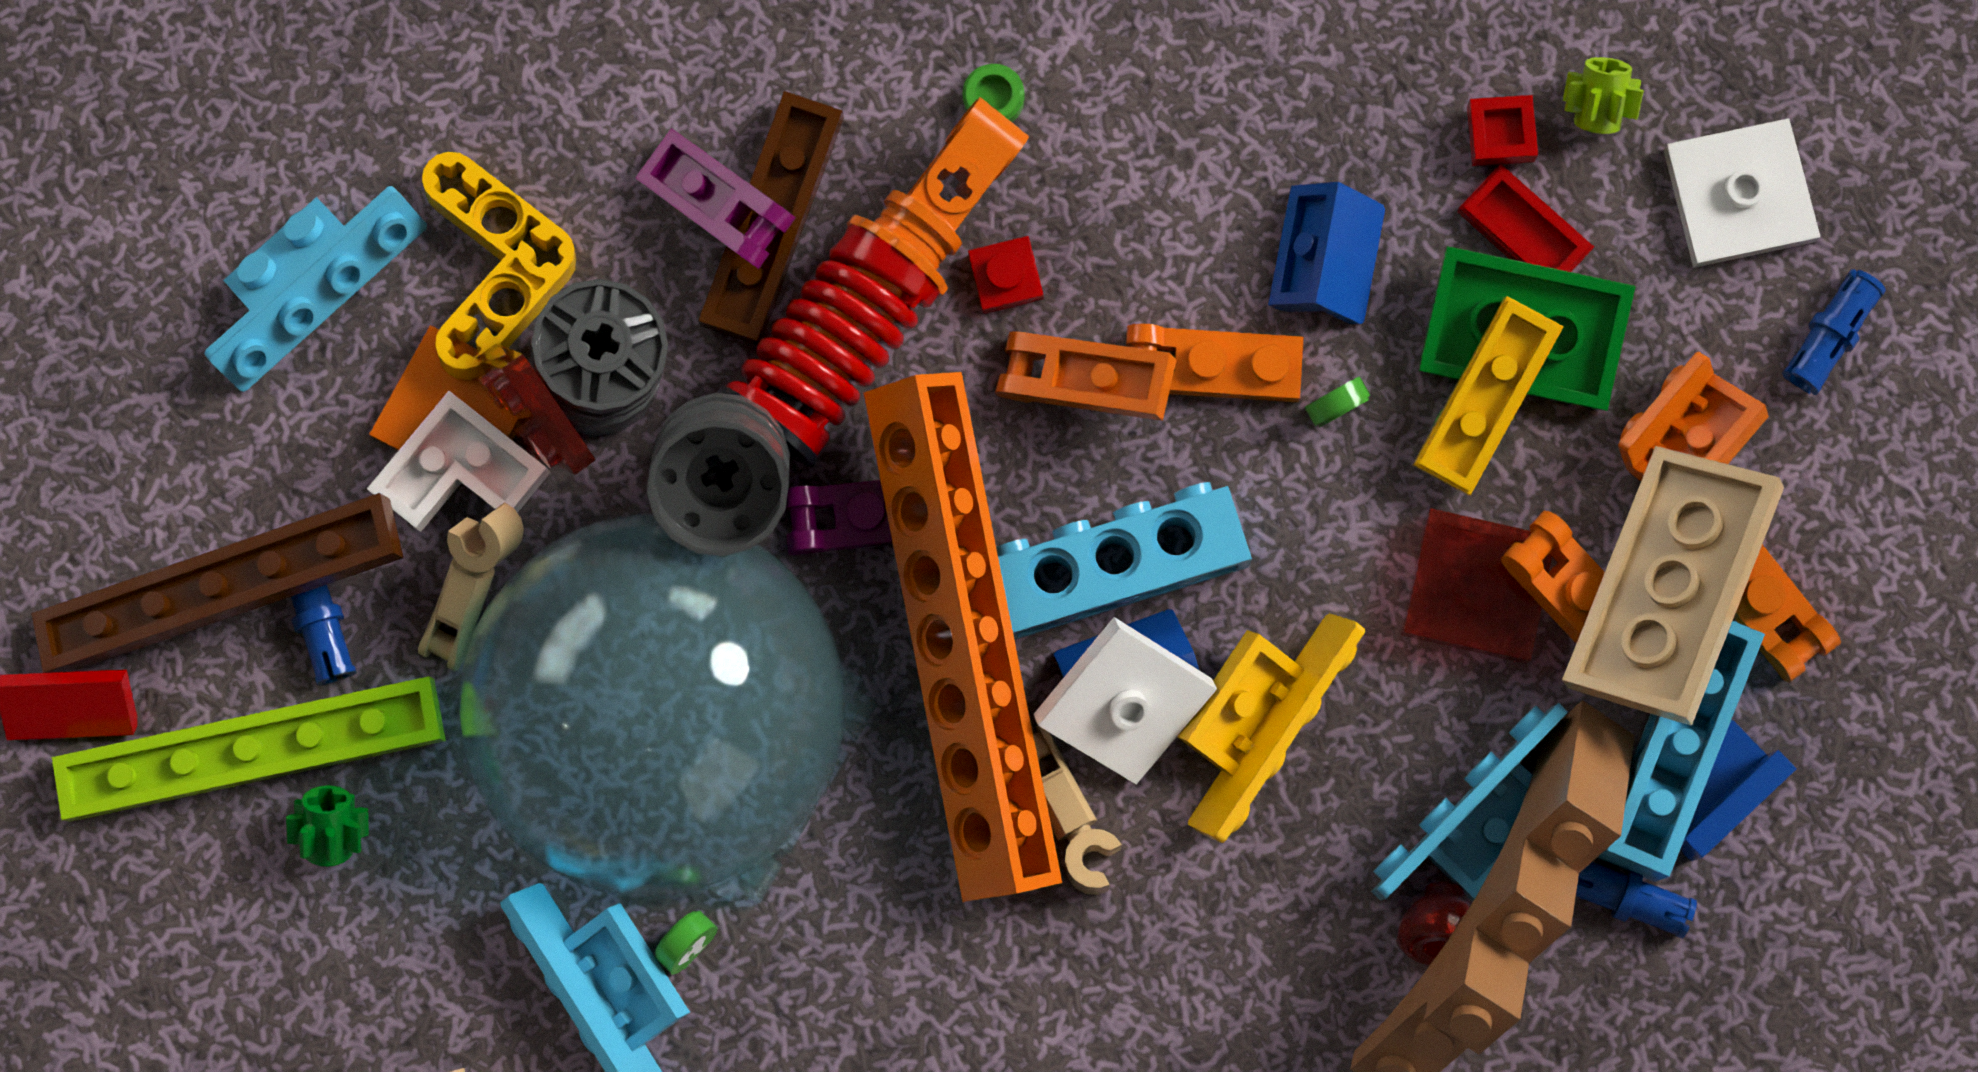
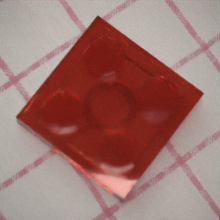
(544, 427)
(1466, 594)

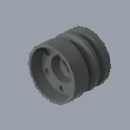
(622, 385)
(701, 504)

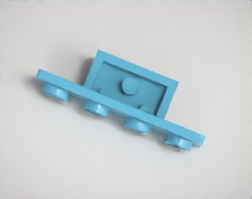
(305, 278)
(1471, 834)
(600, 976)

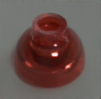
(1431, 921)

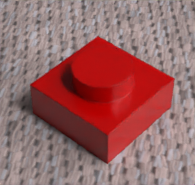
(1502, 130)
(1005, 274)

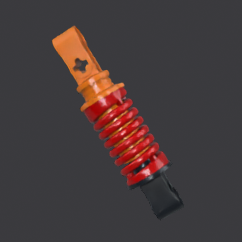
(867, 286)

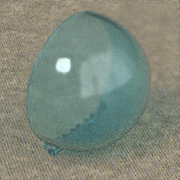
(655, 712)

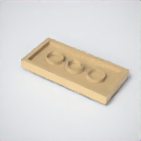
(1673, 584)

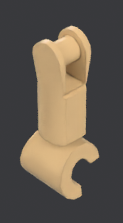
(475, 552)
(1072, 820)

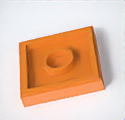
(422, 389)

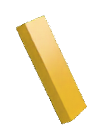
(1487, 395)

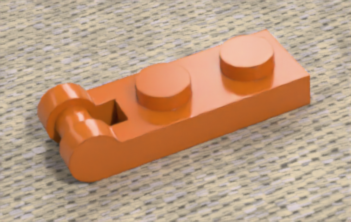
(1227, 362)
(1087, 375)
(1569, 586)
(1770, 601)

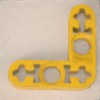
(515, 270)

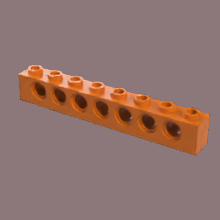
(962, 636)

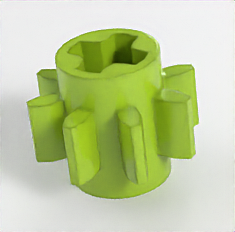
(1602, 95)

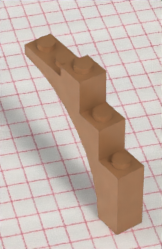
(1523, 906)

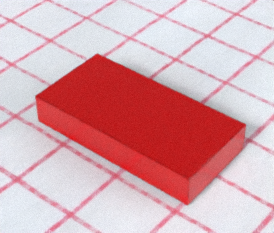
(1523, 223)
(67, 705)

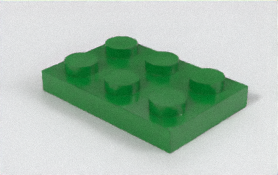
(1590, 308)

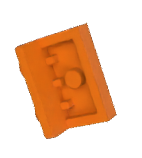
(1692, 416)

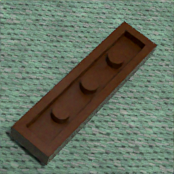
(790, 176)

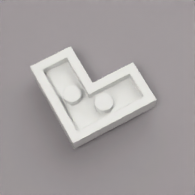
(453, 449)

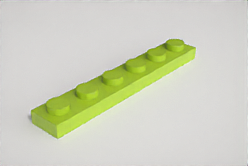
(248, 749)

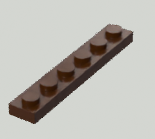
(217, 585)

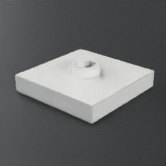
(1741, 193)
(1125, 701)

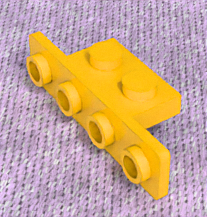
(1258, 713)

